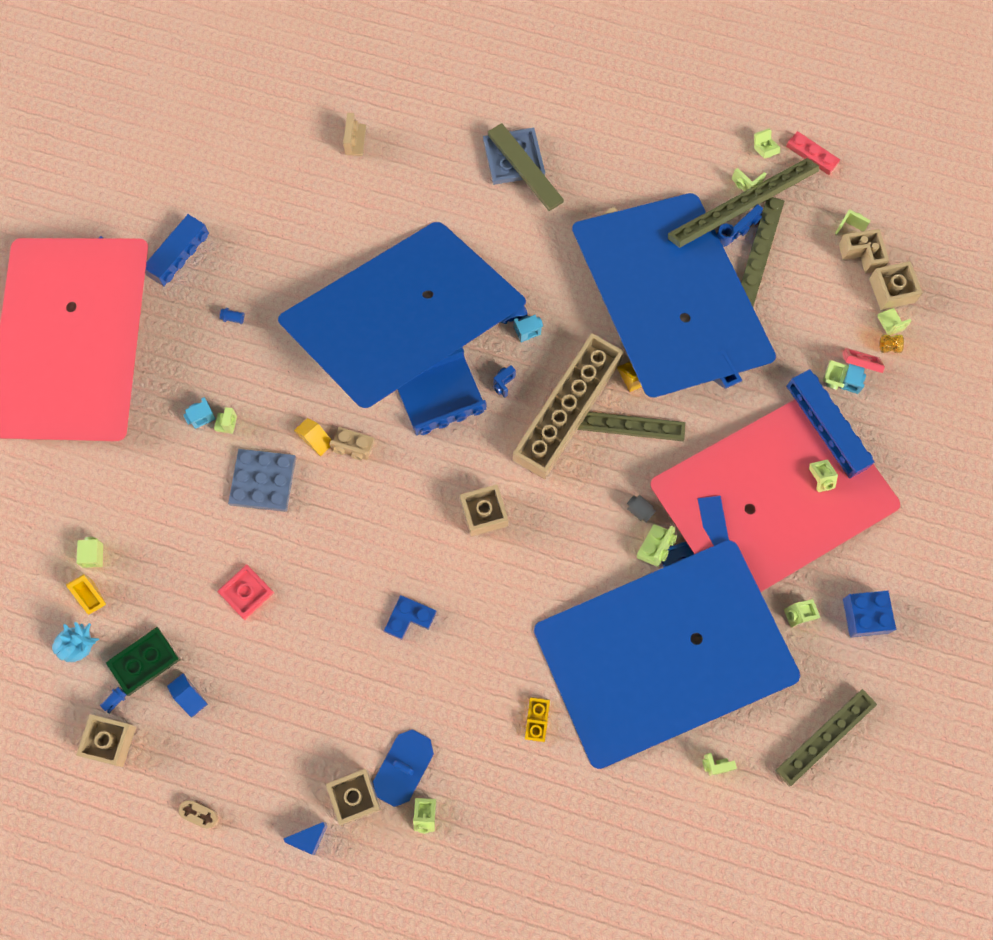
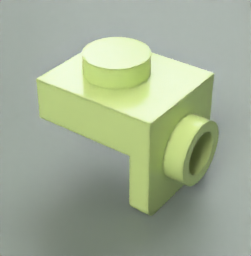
(765, 145)
(835, 374)

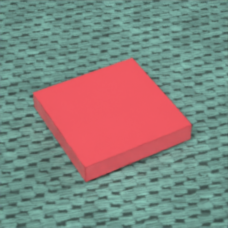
(863, 360)
(245, 592)

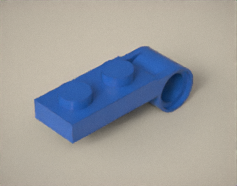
(740, 228)

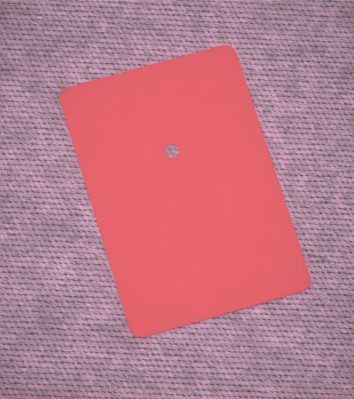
(66, 369)
(770, 469)

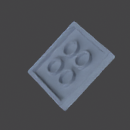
(500, 167)
(262, 480)

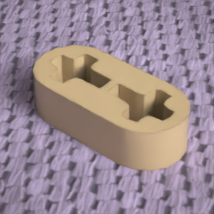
(196, 819)

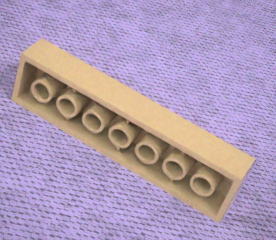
(568, 406)

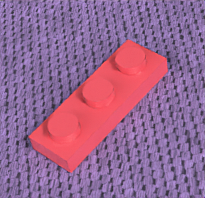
(808, 149)

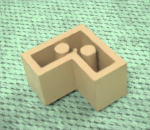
(867, 246)

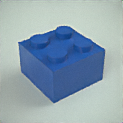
(869, 614)

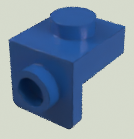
(503, 377)

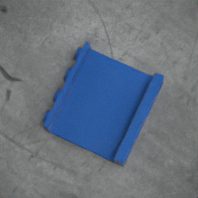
(442, 395)

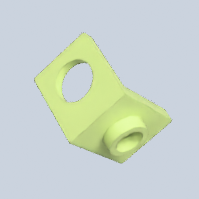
(744, 182)
(855, 220)
(891, 321)

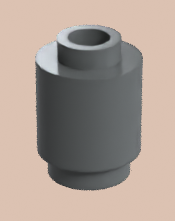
(640, 508)

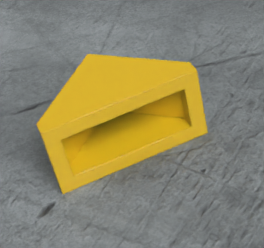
(629, 376)
(314, 436)
(86, 593)

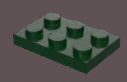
(142, 661)

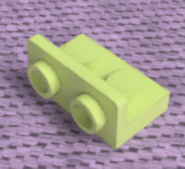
(656, 545)

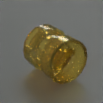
(891, 343)

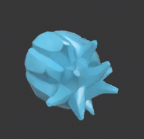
(73, 643)

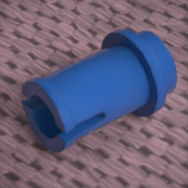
(232, 316)
(113, 700)

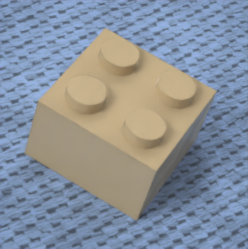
(895, 285)
(484, 510)
(106, 740)
(353, 797)

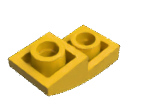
(537, 719)

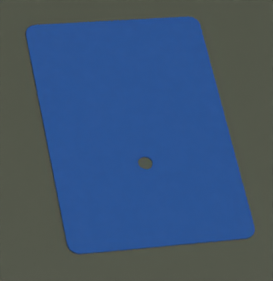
(654, 281)
(380, 331)
(632, 663)

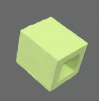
(90, 553)

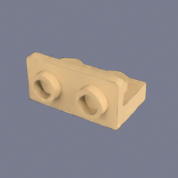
(354, 136)
(352, 443)

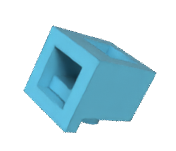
(528, 327)
(854, 379)
(199, 414)

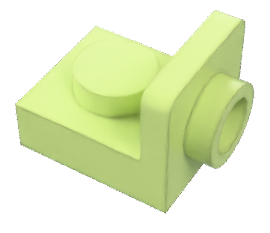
(226, 421)
(824, 474)
(801, 612)
(722, 765)
(424, 815)

